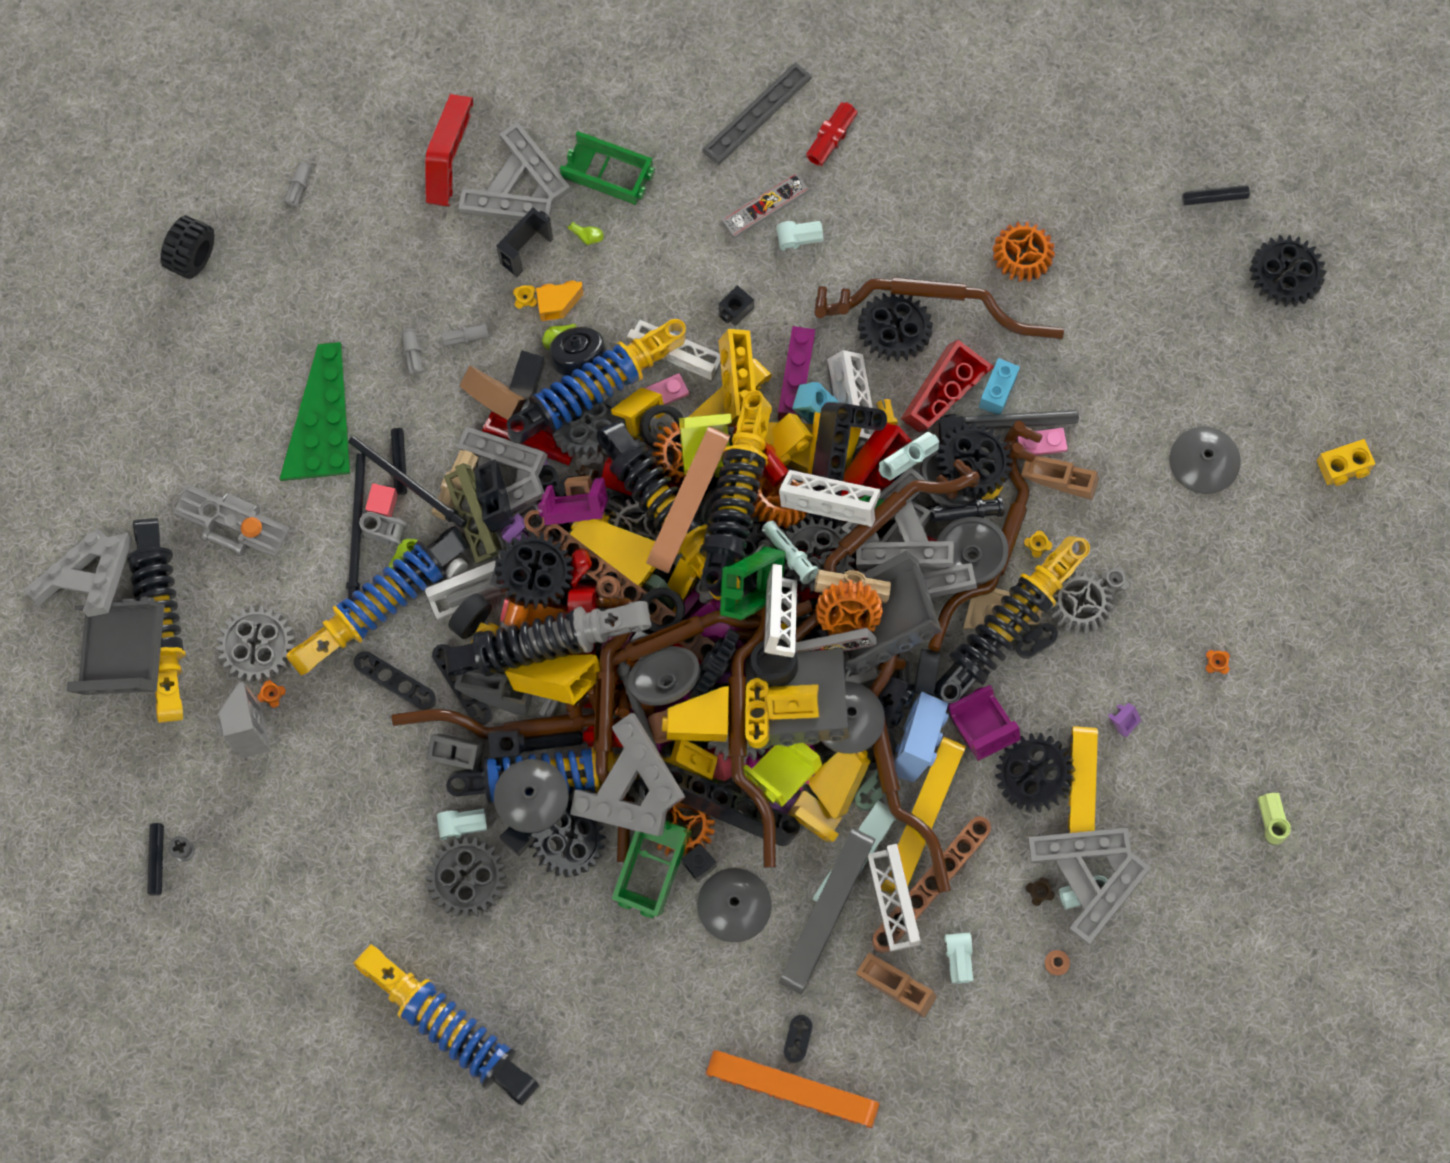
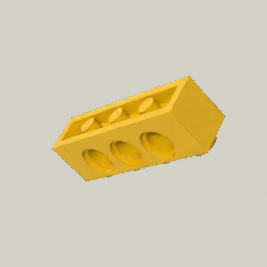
(736, 370)

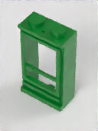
(581, 158)
(732, 599)
(673, 837)

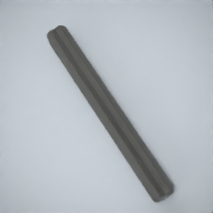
(1028, 419)

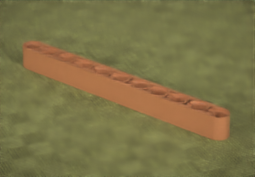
(605, 569)

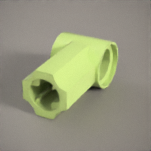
(1273, 816)

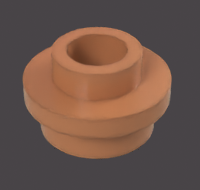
(600, 587)
(1051, 968)

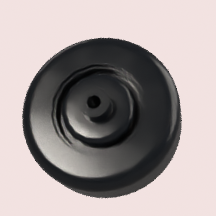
(574, 348)

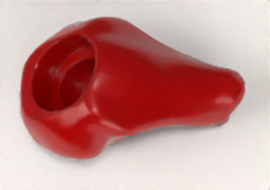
(581, 563)

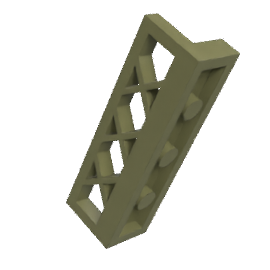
(468, 484)

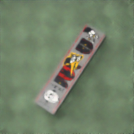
(765, 205)
(847, 640)

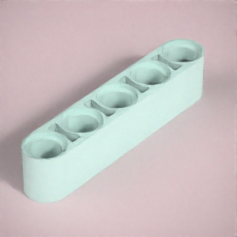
(875, 825)

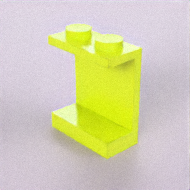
(692, 432)
(784, 771)

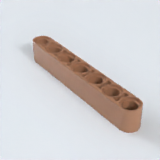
(688, 499)
(928, 896)

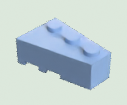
(920, 736)

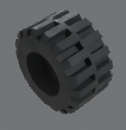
(187, 247)

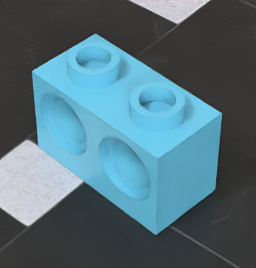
(999, 386)
(810, 399)

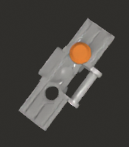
(235, 514)

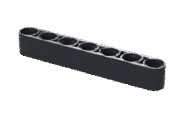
(730, 805)

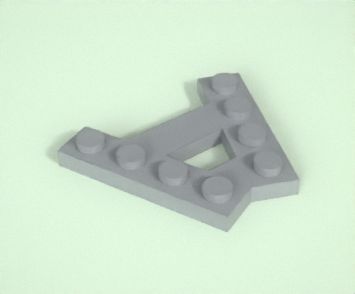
(498, 198)
(515, 455)
(928, 553)
(68, 573)
(939, 580)
(637, 757)
(1069, 853)

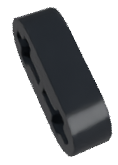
(1040, 645)
(791, 1037)

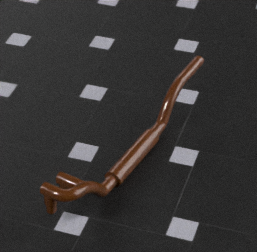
(929, 289)
(883, 514)
(1010, 527)
(666, 638)
(604, 713)
(529, 727)
(737, 739)
(890, 783)

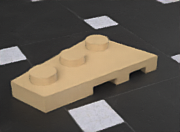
(983, 605)

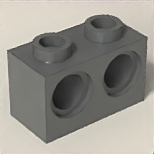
(455, 751)

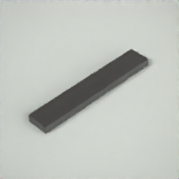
(756, 113)

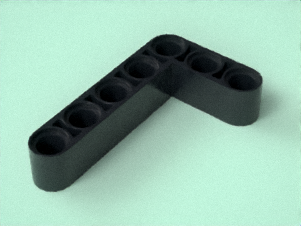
(834, 436)

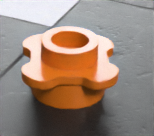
(1222, 657)
(270, 687)

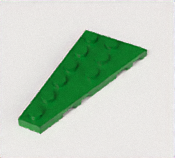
(320, 432)

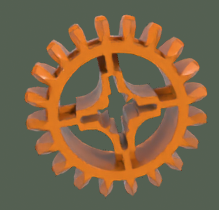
(1042, 260)
(677, 461)
(770, 507)
(851, 602)
(692, 821)

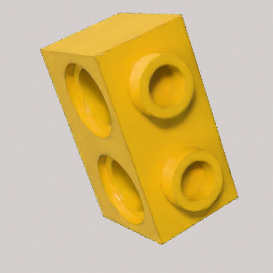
(1343, 458)

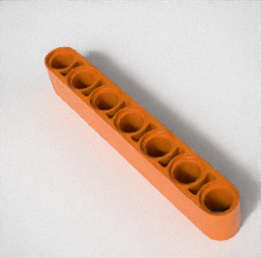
(792, 1088)

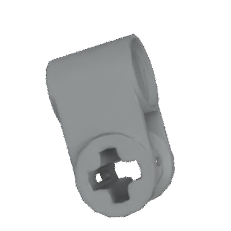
(387, 529)

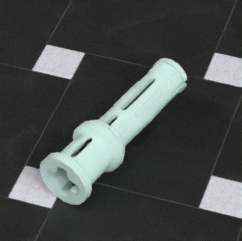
(796, 559)

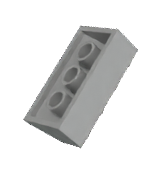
(243, 723)

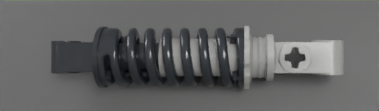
(570, 633)

